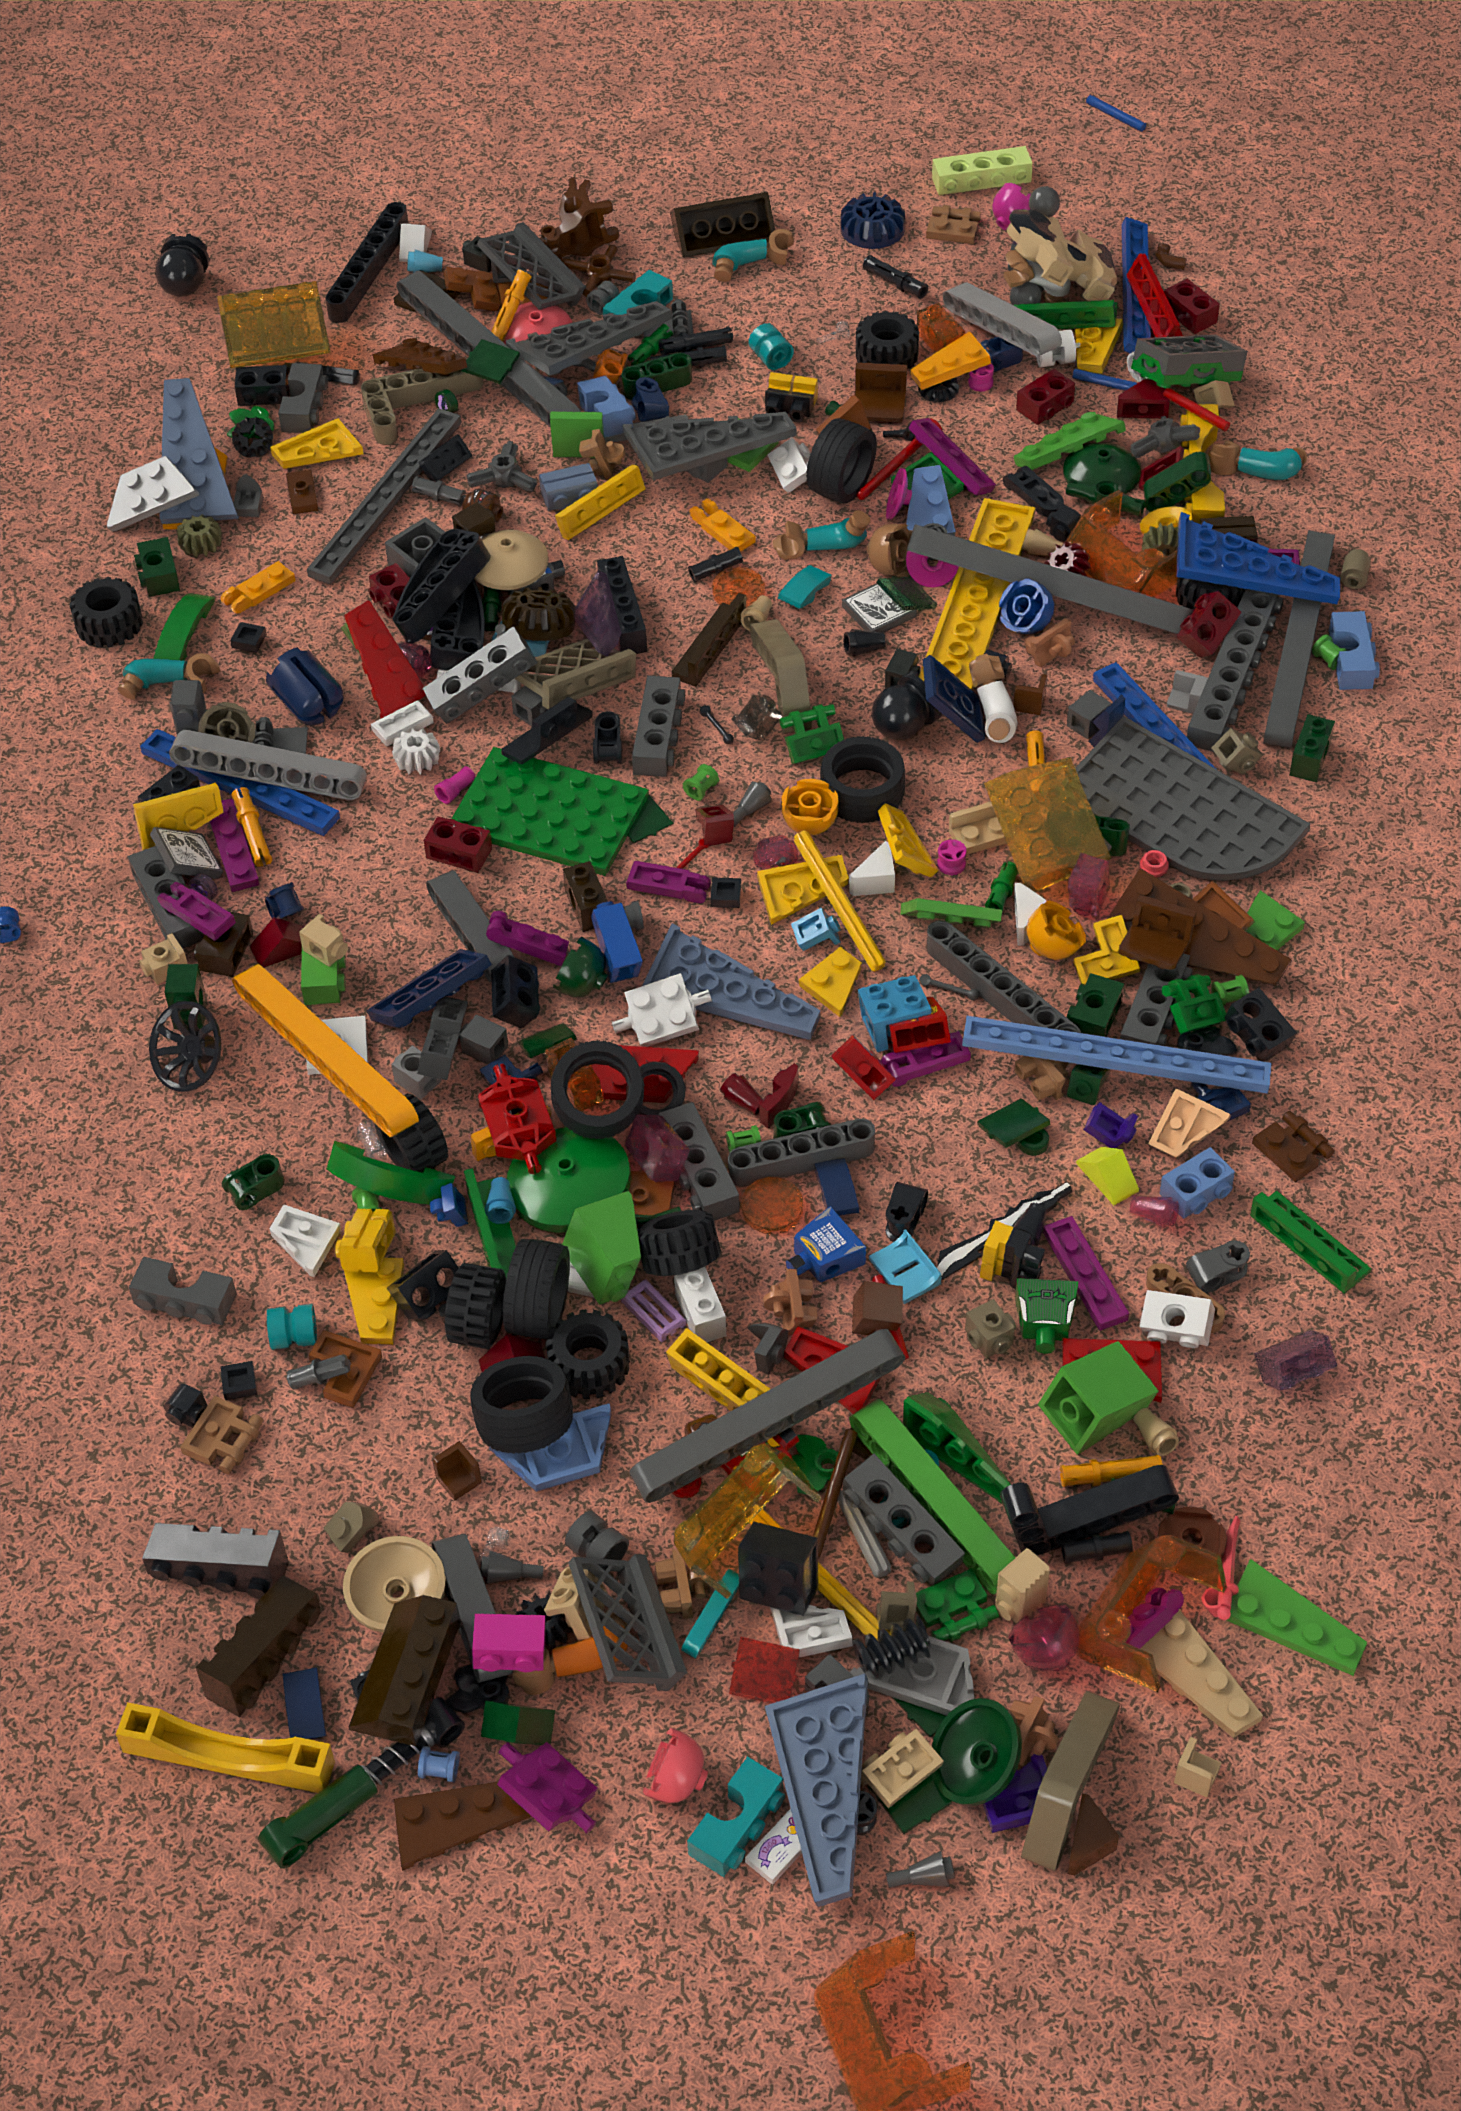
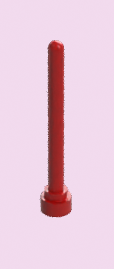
(891, 467)

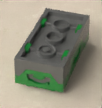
(1188, 360)

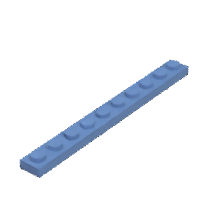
(1117, 1054)

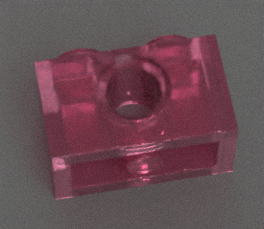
(1088, 885)
(657, 1148)

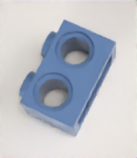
(1195, 1180)

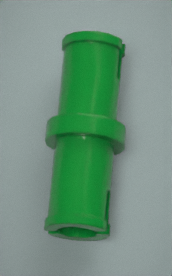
(649, 345)
(1002, 886)

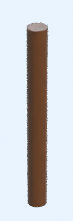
(834, 1488)

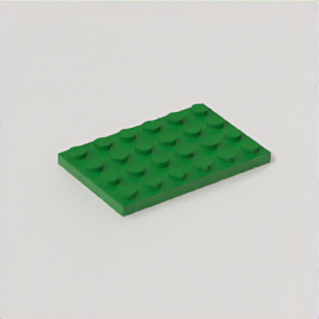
(552, 810)

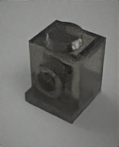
(758, 717)

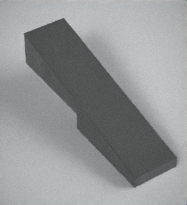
(442, 1038)

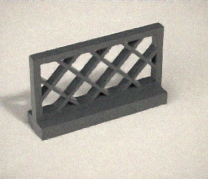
(538, 259)
(646, 1616)

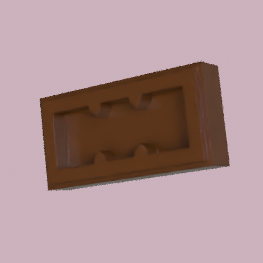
(302, 492)

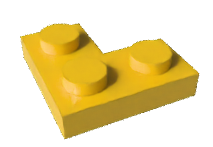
(1107, 961)

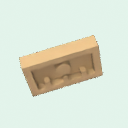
(976, 828)
(567, 1601)
(901, 1767)

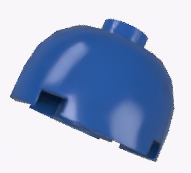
(1026, 607)

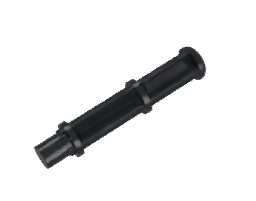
(336, 374)

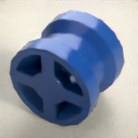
(9, 926)

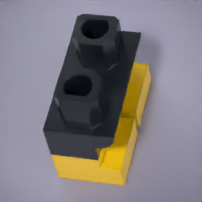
(791, 396)
(1010, 1255)

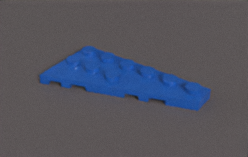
(1241, 563)

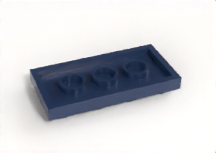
(428, 988)

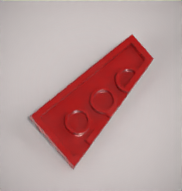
(388, 670)

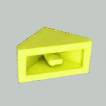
(1109, 1173)

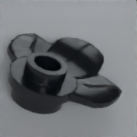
(1208, 1041)
(472, 1694)

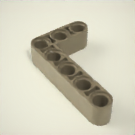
(406, 389)
(785, 664)
(1067, 1778)

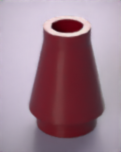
(741, 1093)

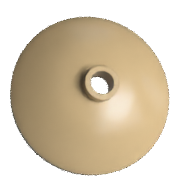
(514, 561)
(389, 1567)

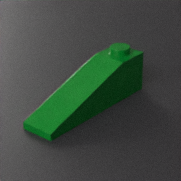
(945, 1434)

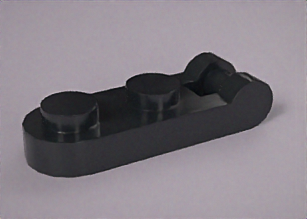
(1034, 490)

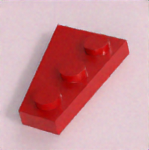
(810, 1348)

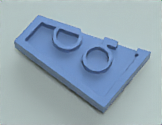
(929, 500)

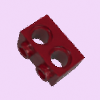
(1192, 306)
(1045, 396)
(387, 587)
(1211, 627)
(458, 844)

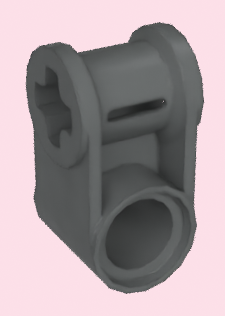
(1217, 1268)

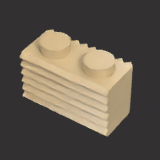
(1022, 1586)

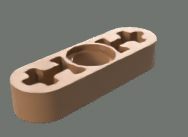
(1181, 1285)

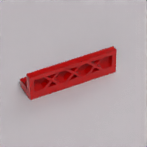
(1152, 298)

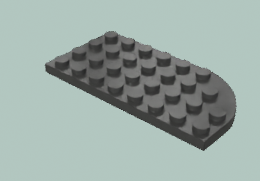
(1186, 807)

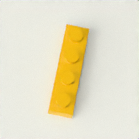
(600, 502)

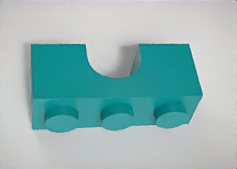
(644, 290)
(722, 1843)

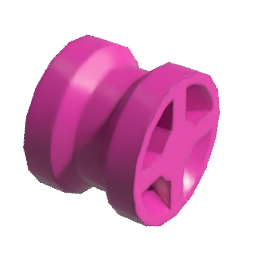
(981, 378)
(955, 850)

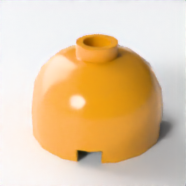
(809, 806)
(1053, 933)

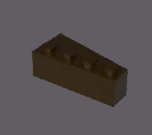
(258, 1646)

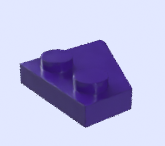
(1016, 1802)

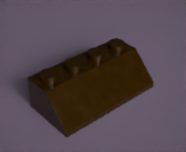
(717, 223)
(406, 1669)

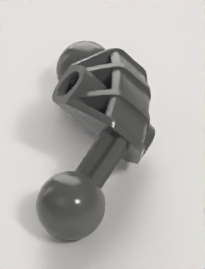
(1047, 202)

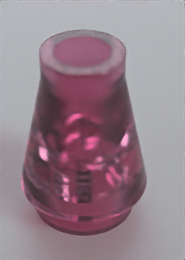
(1158, 1210)

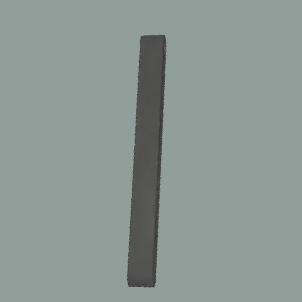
(467, 332)
(1056, 580)
(1297, 649)

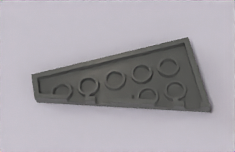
(582, 339)
(697, 442)

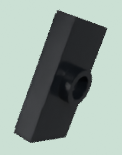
(445, 458)

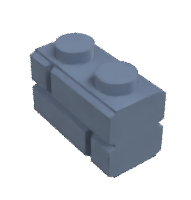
(566, 485)

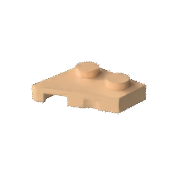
(1185, 1124)

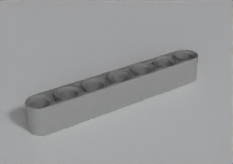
(1002, 319)
(280, 761)

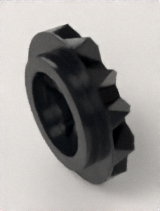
(941, 393)
(258, 447)

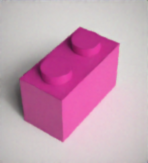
(509, 1642)

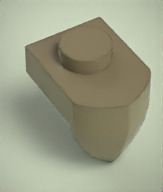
(350, 1524)

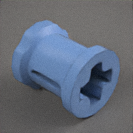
(438, 1764)

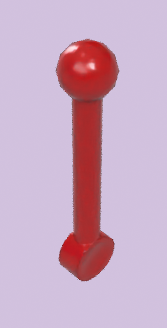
(701, 846)

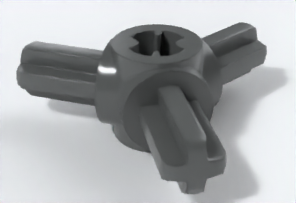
(1164, 437)
(503, 471)

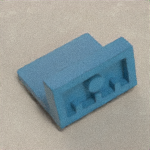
(890, 1004)

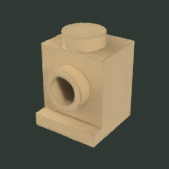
(323, 941)
(157, 958)

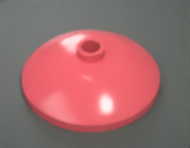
(530, 319)

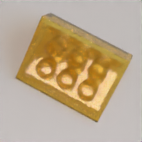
(273, 324)
(1046, 821)

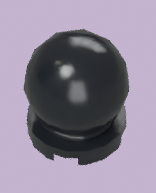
(182, 265)
(903, 708)

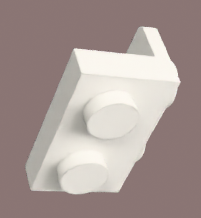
(790, 463)

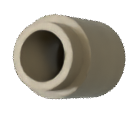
(1355, 569)

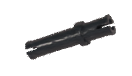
(902, 280)
(687, 342)
(703, 356)

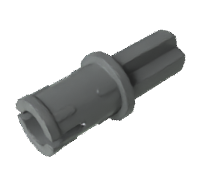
(318, 1371)

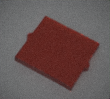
(764, 1670)

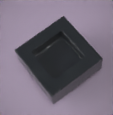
(248, 637)
(725, 892)
(238, 1380)

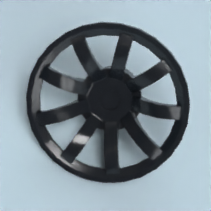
(192, 1046)

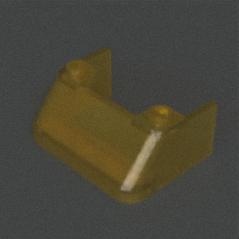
(733, 1507)

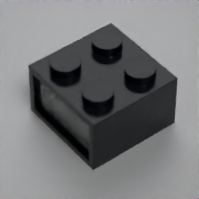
(778, 1568)

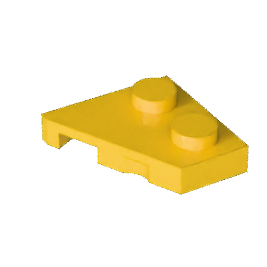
(832, 980)

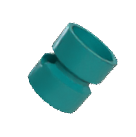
(771, 346)
(291, 1326)

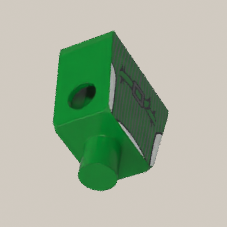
(1045, 1310)

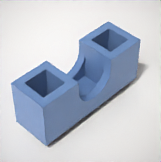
(603, 396)
(1357, 665)

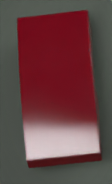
(784, 1090)

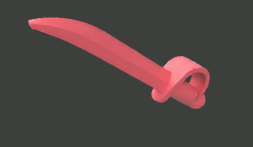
(1224, 1600)

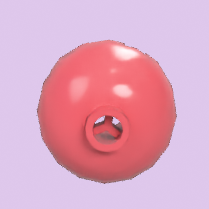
(676, 1769)

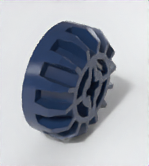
(872, 229)

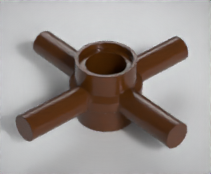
(600, 269)

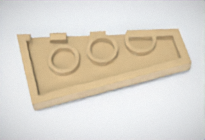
(1198, 1674)

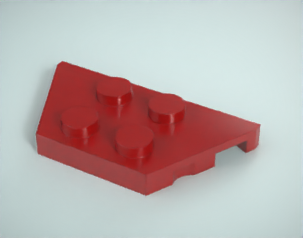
(656, 1087)

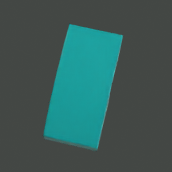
(803, 586)

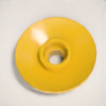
(1164, 516)

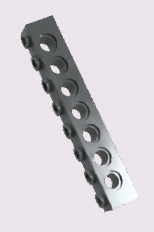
(1234, 668)

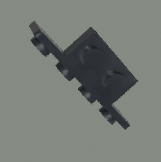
(547, 730)

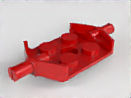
(517, 1135)

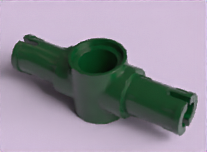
(1102, 489)

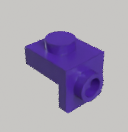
(1110, 1127)

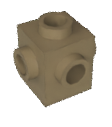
(1237, 751)
(990, 1329)

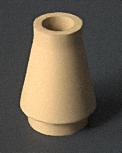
(1039, 543)
(756, 612)
(1157, 1434)

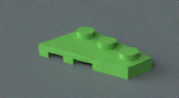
(951, 912)
(1272, 921)

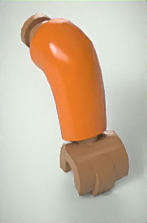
(567, 1661)

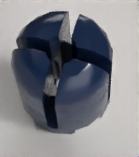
(305, 687)

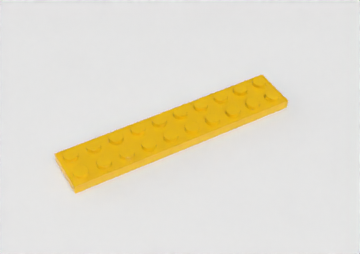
(974, 597)

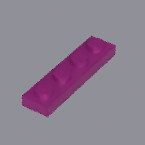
(952, 456)
(234, 849)
(1083, 1266)

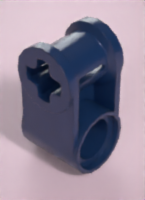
(1002, 353)
(649, 400)
(283, 902)

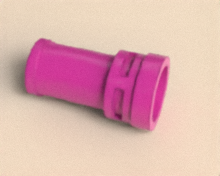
(449, 788)

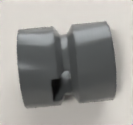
(593, 1539)

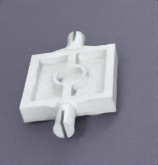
(661, 1011)

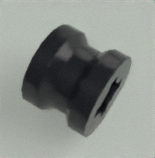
(868, 1808)

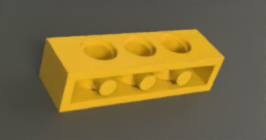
(713, 1371)

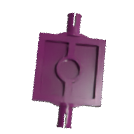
(547, 1786)

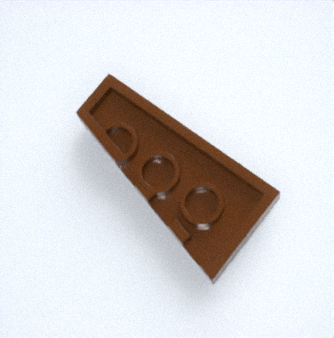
(421, 355)
(448, 1818)

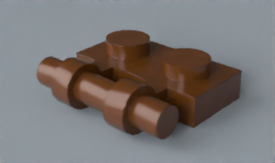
(1289, 1154)

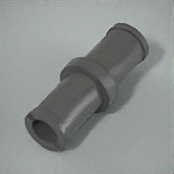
(438, 490)

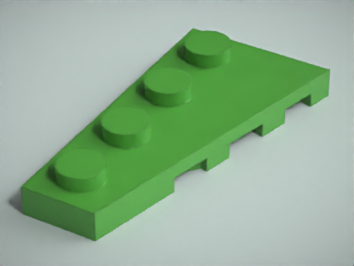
(1068, 439)
(1286, 1617)

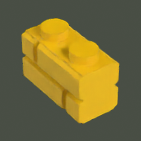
(365, 1240)

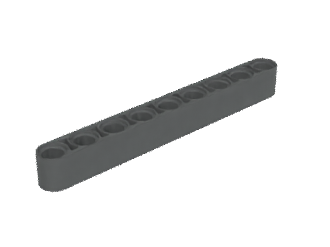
(766, 1415)

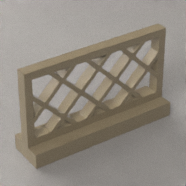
(578, 680)

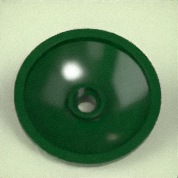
(1103, 462)
(965, 1743)

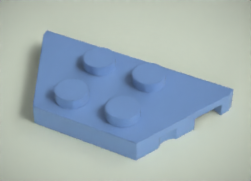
(570, 1458)

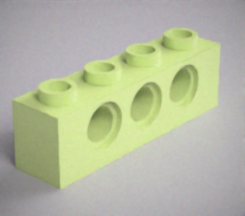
(981, 170)

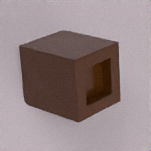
(1030, 699)
(457, 1470)

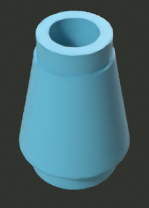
(424, 261)

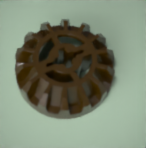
(539, 614)

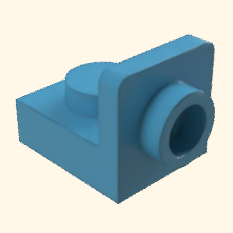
(815, 929)

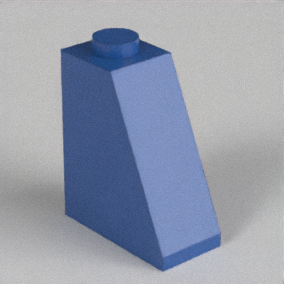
(616, 941)

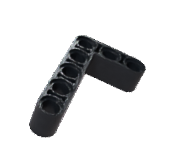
(1088, 1511)

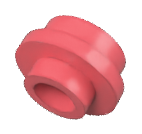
(1154, 863)

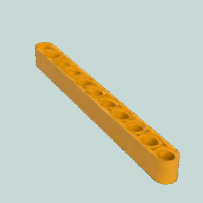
(326, 1051)

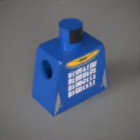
(827, 1247)

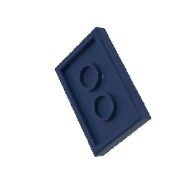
(953, 699)

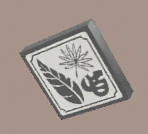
(876, 610)
(186, 852)

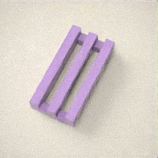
(646, 1320)

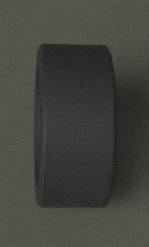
(672, 1076)

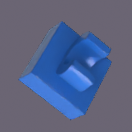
(450, 1206)

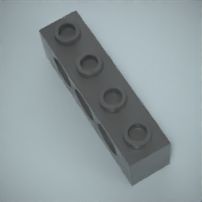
(480, 675)
(657, 726)
(154, 879)
(1151, 1009)
(708, 1180)
(875, 1477)

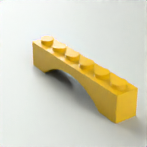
(1209, 500)
(283, 1762)

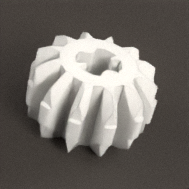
(416, 751)

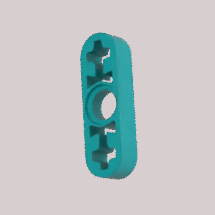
(710, 1616)

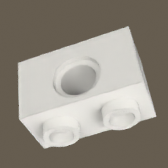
(700, 1304)
(1162, 1307)

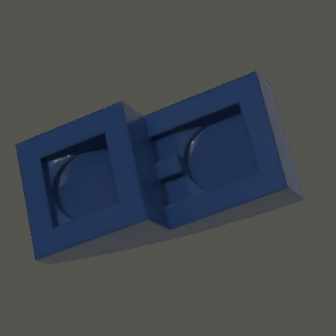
(1108, 719)
(837, 1186)
(304, 1704)

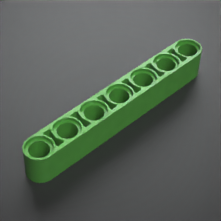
(930, 1486)

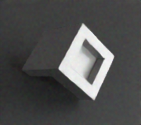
(1186, 691)

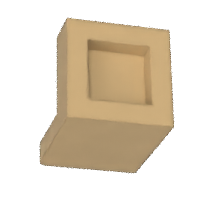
(1214, 393)
(1196, 1770)

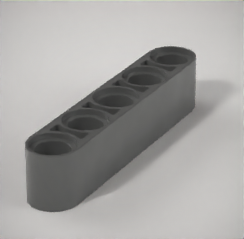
(465, 917)
(801, 1151)
(468, 1590)

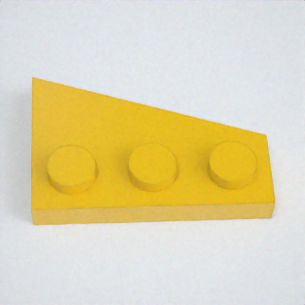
(1096, 346)
(178, 811)
(795, 887)

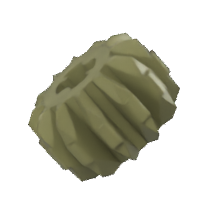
(199, 535)
(1161, 538)

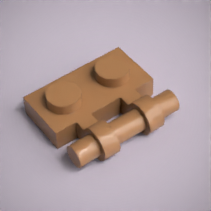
(952, 229)
(214, 1428)

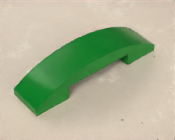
(182, 625)
(385, 1178)

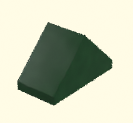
(517, 1723)

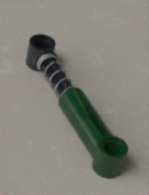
(289, 1837)

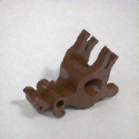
(581, 224)

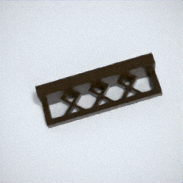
(710, 642)

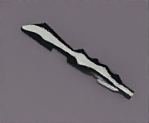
(963, 1253)

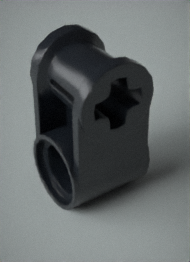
(607, 741)
(904, 1209)

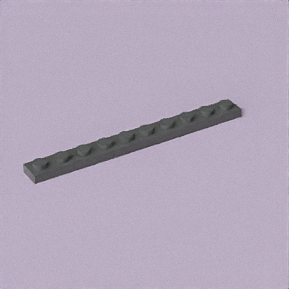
(382, 498)

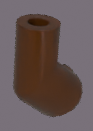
(1167, 259)

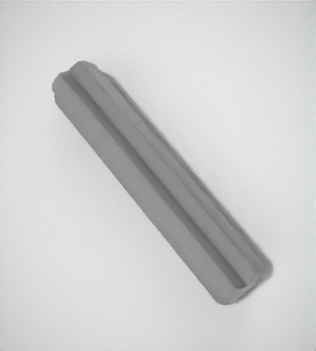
(866, 1538)

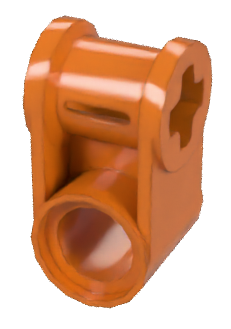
(610, 364)

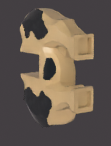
(1078, 260)

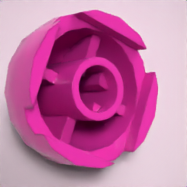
(1007, 200)

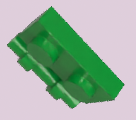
(815, 742)
(1196, 1012)
(951, 1598)

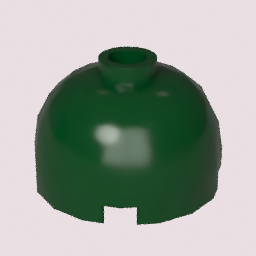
(582, 970)

